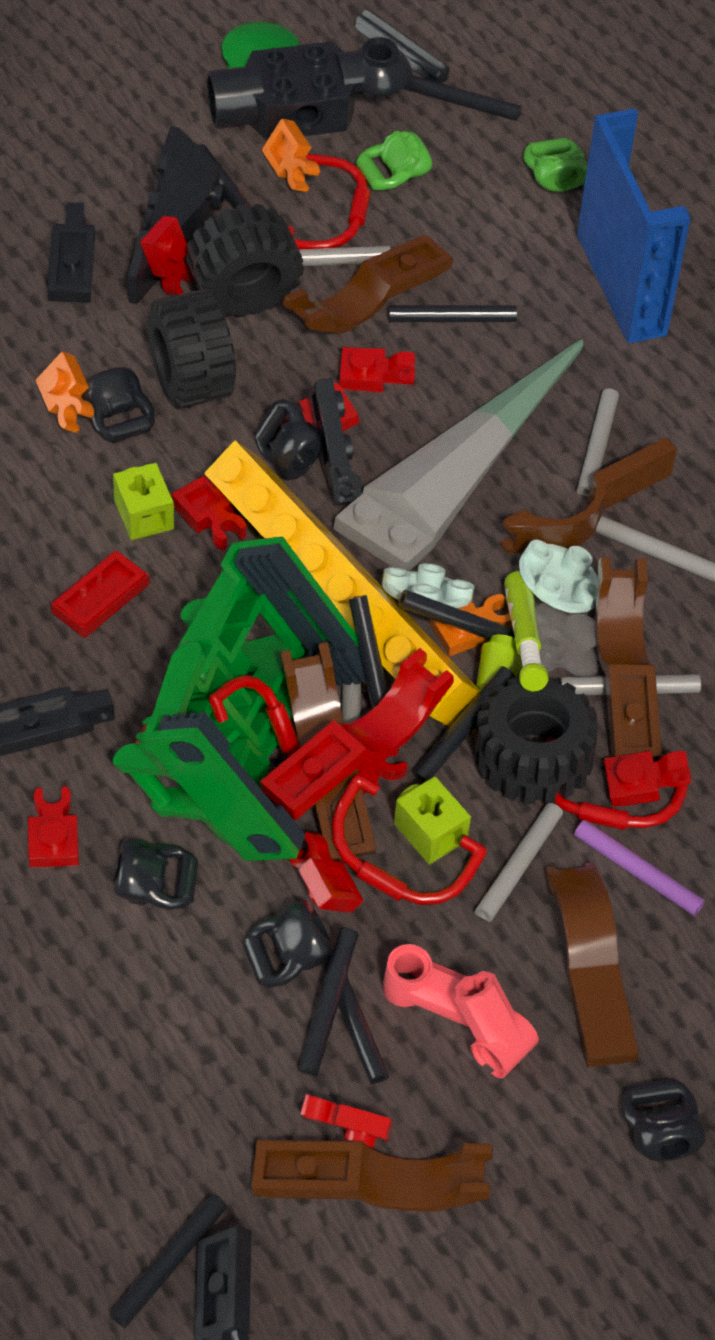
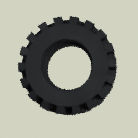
(245, 259)
(191, 348)
(529, 767)

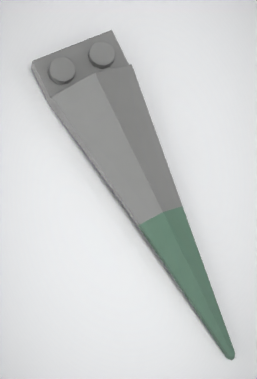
(418, 498)

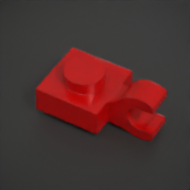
(369, 369)
(636, 777)
(326, 879)

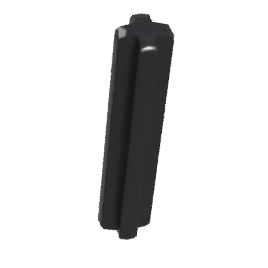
(419, 58)

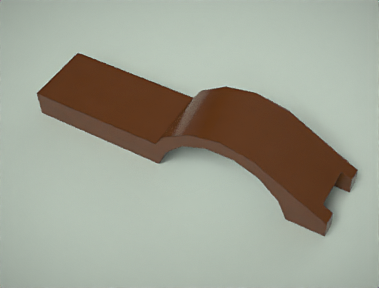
(372, 286)
(607, 489)
(623, 658)
(313, 707)
(593, 965)
(362, 1173)

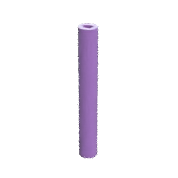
(639, 867)

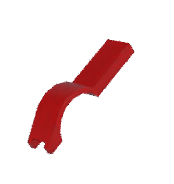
(344, 747)

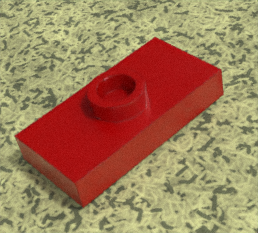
(100, 594)

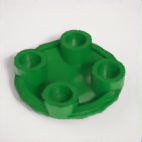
(254, 36)

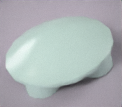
(560, 576)
(428, 582)

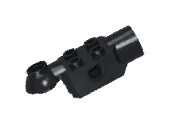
(305, 85)

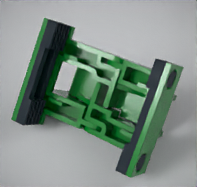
(227, 760)

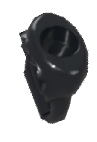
(114, 393)
(295, 444)
(143, 870)
(299, 939)
(667, 1131)

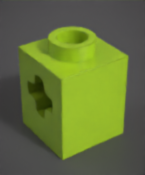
(143, 493)
(431, 819)

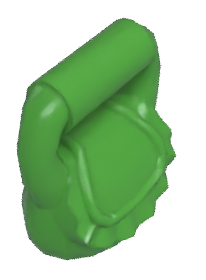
(403, 155)
(557, 164)

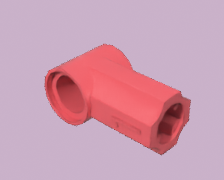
(430, 990)
(499, 1031)

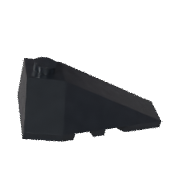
(185, 190)

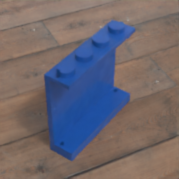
(628, 246)

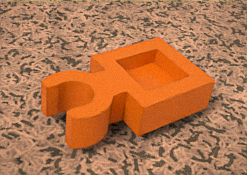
(287, 155)
(62, 389)
(457, 640)

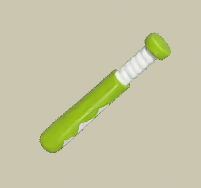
(525, 628)

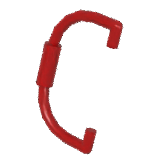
(358, 207)
(275, 710)
(618, 818)
(381, 879)

